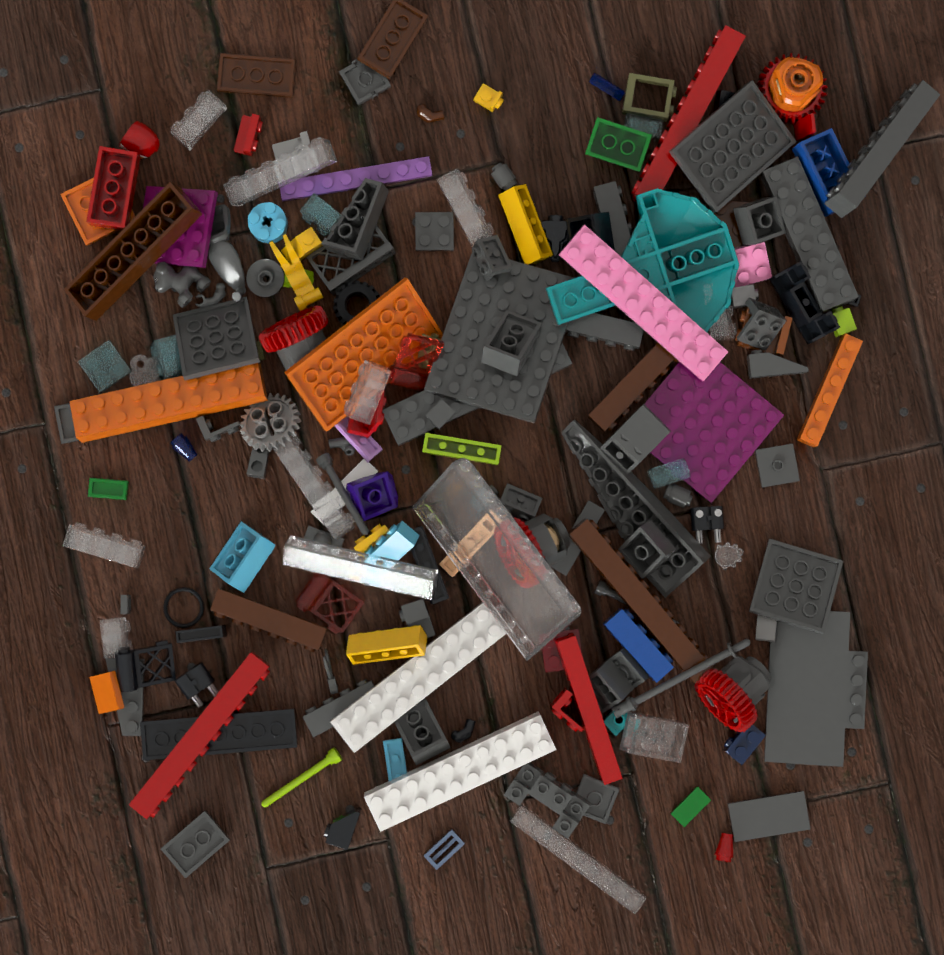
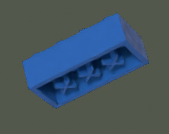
(823, 164)
(641, 648)

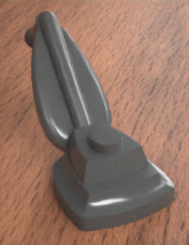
(224, 255)

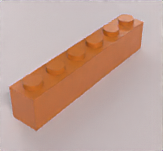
(829, 390)

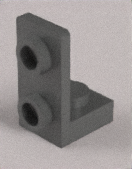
(206, 427)

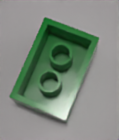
(618, 144)

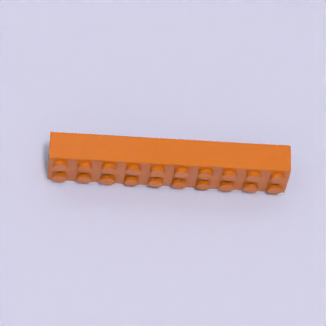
(166, 402)

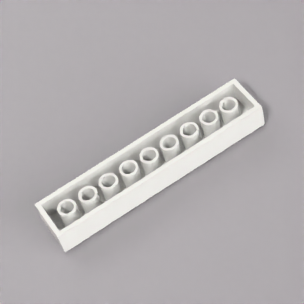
(417, 677)
(459, 771)

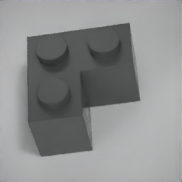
(417, 614)

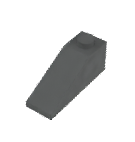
(770, 365)

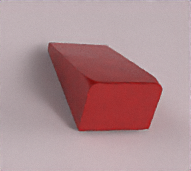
(805, 127)

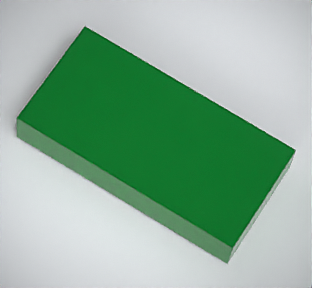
(108, 488)
(690, 806)

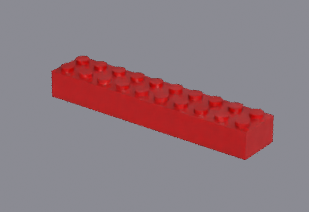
(690, 109)

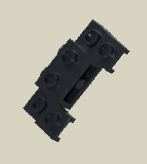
(801, 304)

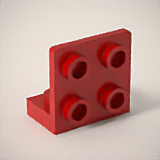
(563, 700)

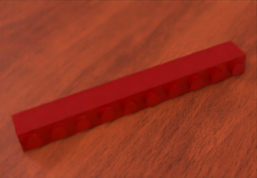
(199, 735)

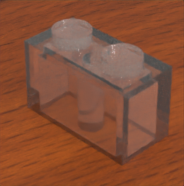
(114, 635)

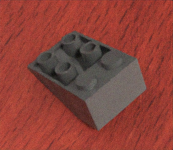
(635, 439)

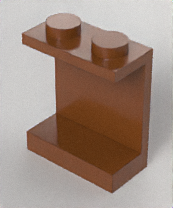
(777, 346)

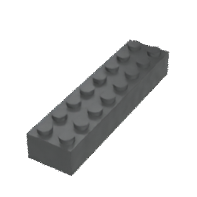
(881, 149)
(809, 235)

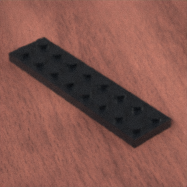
(243, 734)

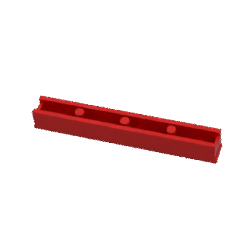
(588, 709)

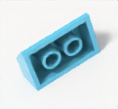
(242, 557)

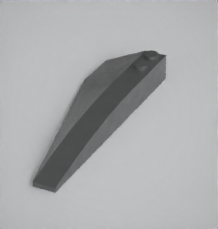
(632, 505)

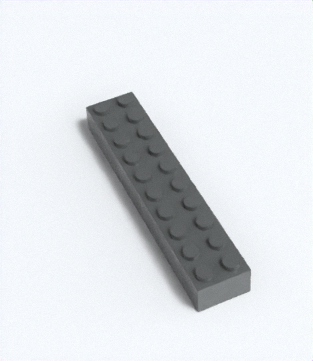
(408, 416)

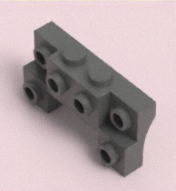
(552, 794)

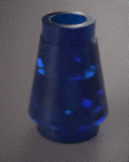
(183, 446)

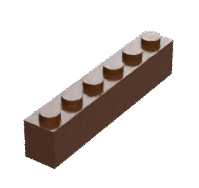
(631, 388)
(269, 619)

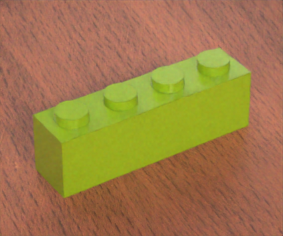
(461, 448)

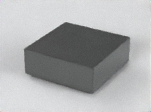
(125, 607)

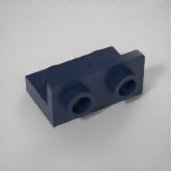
(743, 744)

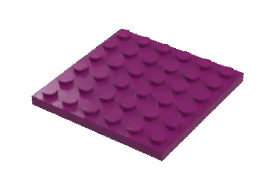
(711, 425)

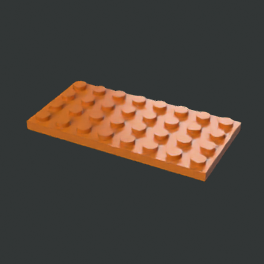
(374, 335)

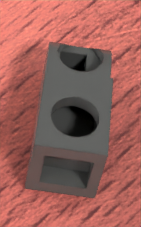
(258, 463)

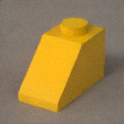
(303, 244)

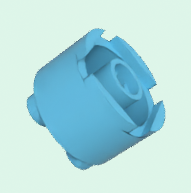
(270, 212)

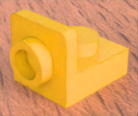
(489, 98)

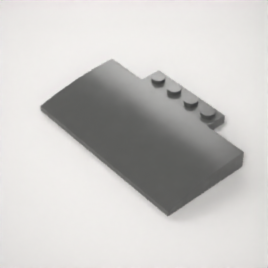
(814, 693)

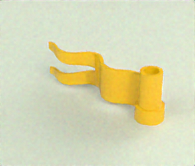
(297, 276)

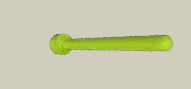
(332, 757)

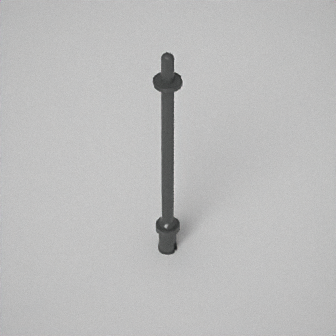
(632, 703)

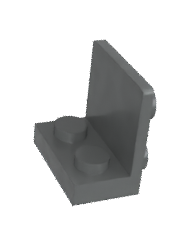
(762, 325)

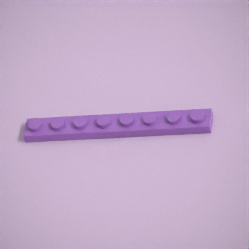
(353, 178)

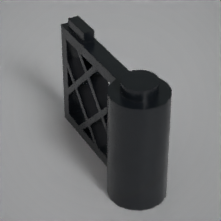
(129, 666)

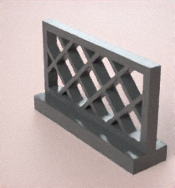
(356, 270)

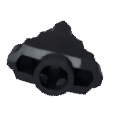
(556, 234)

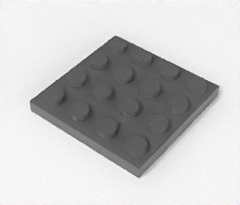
(215, 338)
(796, 586)

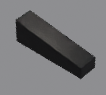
(201, 633)

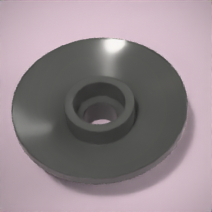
(256, 275)

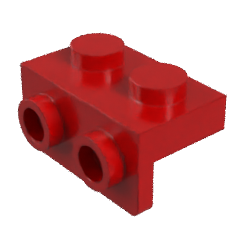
(247, 135)

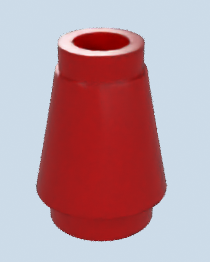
(724, 849)

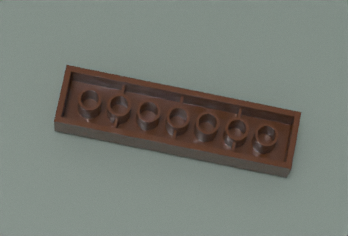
(132, 251)

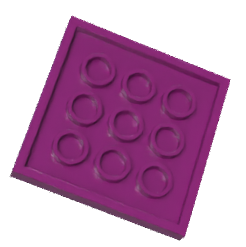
(193, 245)

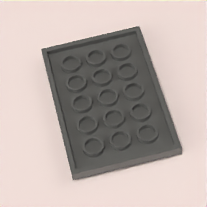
(732, 146)

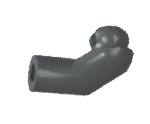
(343, 444)

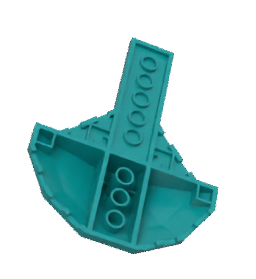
(677, 250)

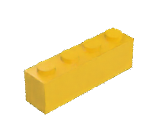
(525, 224)
(386, 645)

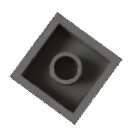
(759, 220)
(647, 549)

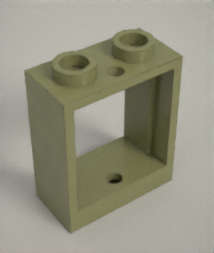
(671, 93)

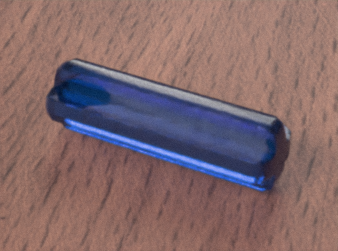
(607, 86)

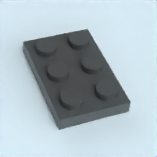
(195, 844)

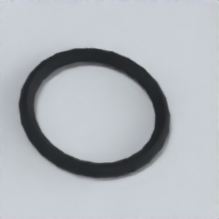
(166, 610)

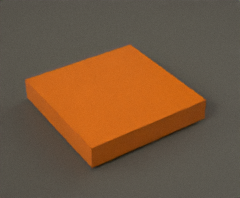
(107, 692)

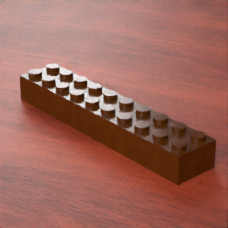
(636, 596)

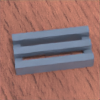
(442, 840)

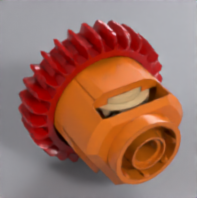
(793, 87)

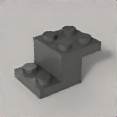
(616, 679)

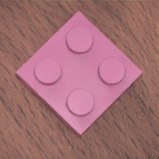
(752, 264)

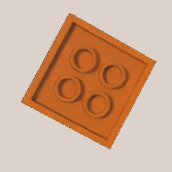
(77, 203)

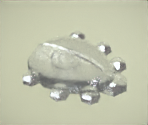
(728, 555)

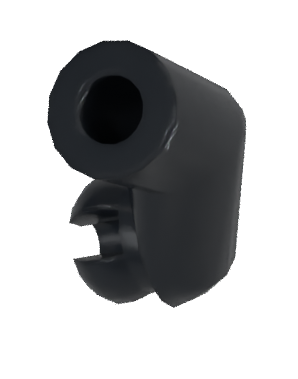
(464, 734)

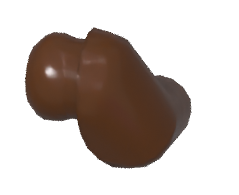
(428, 116)

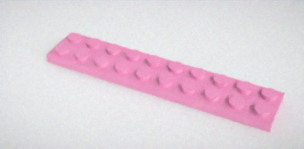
(643, 302)

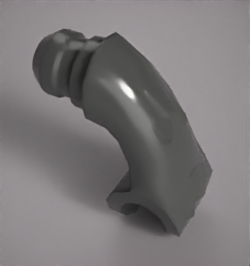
(218, 295)

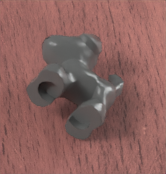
(167, 278)

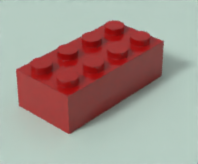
(113, 188)

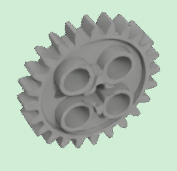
(286, 417)

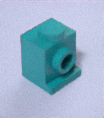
(614, 727)

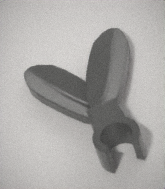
(331, 679)

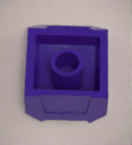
(373, 494)

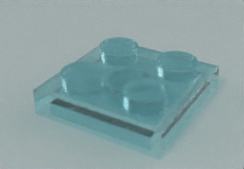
(104, 366)

